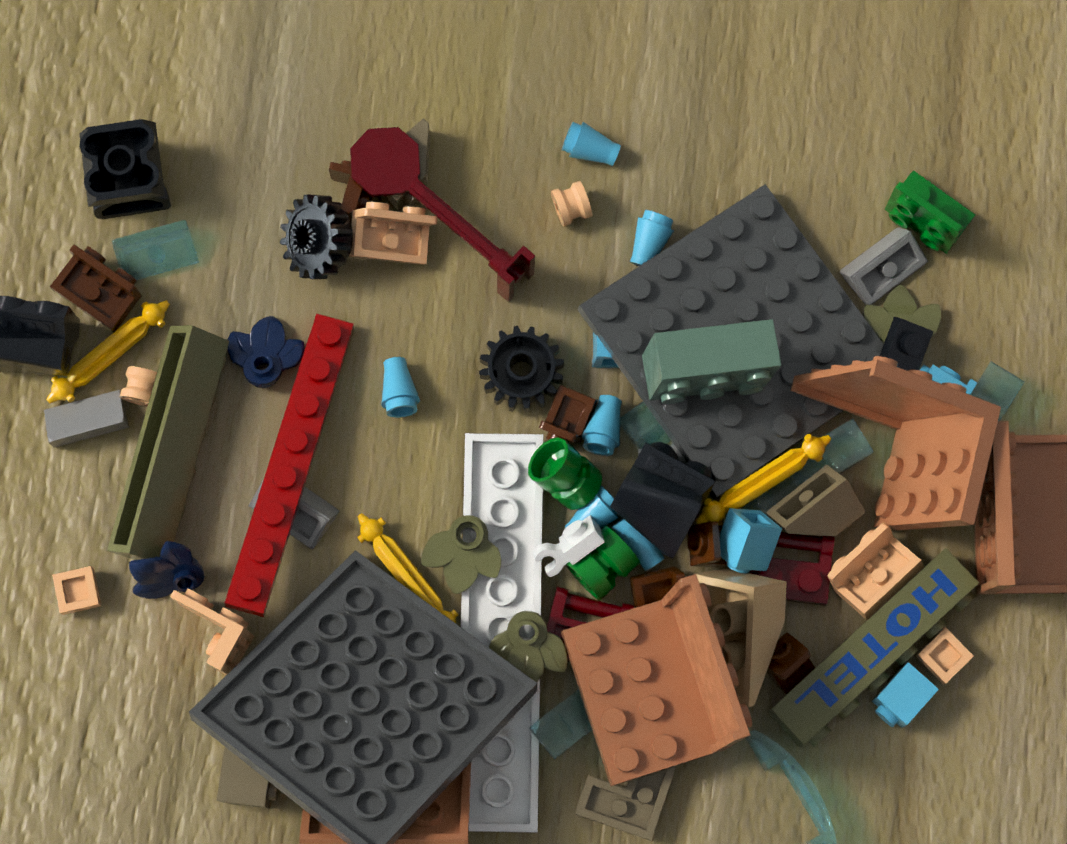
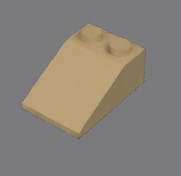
(751, 620)

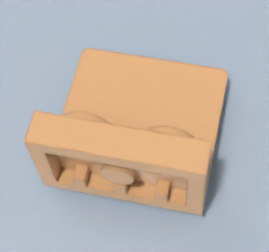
(224, 649)

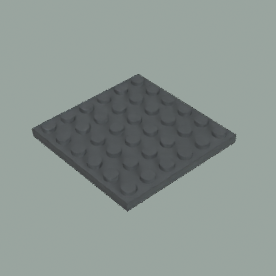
(733, 271)
(363, 704)

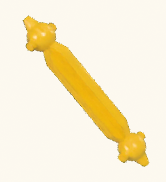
(108, 351)
(764, 479)
(398, 563)

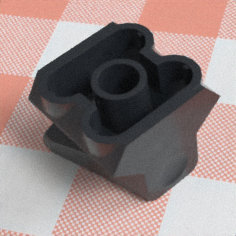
(123, 169)
(36, 336)
(663, 496)

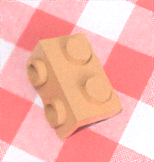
(391, 234)
(874, 571)

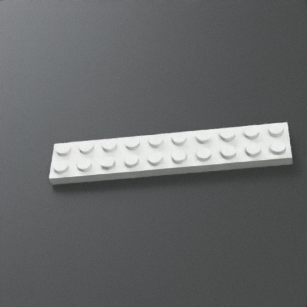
(511, 507)

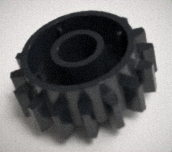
(317, 237)
(521, 389)

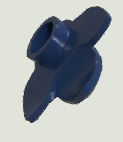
(264, 346)
(169, 572)

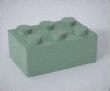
(711, 361)

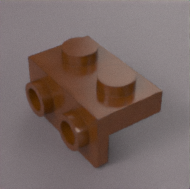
(96, 288)

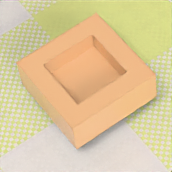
(76, 590)
(944, 656)

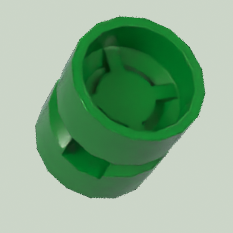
(565, 473)
(604, 564)

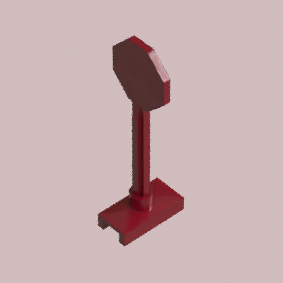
(389, 165)

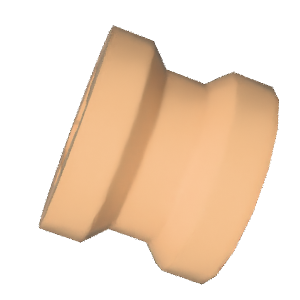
(571, 203)
(138, 386)

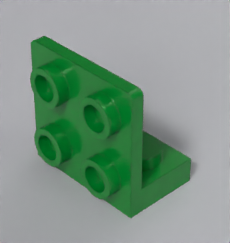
(928, 212)

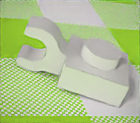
(575, 543)

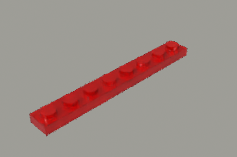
(289, 466)

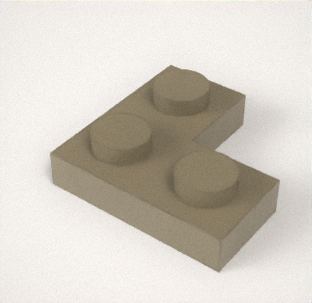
(629, 808)

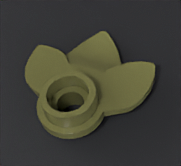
(901, 305)
(460, 559)
(532, 653)

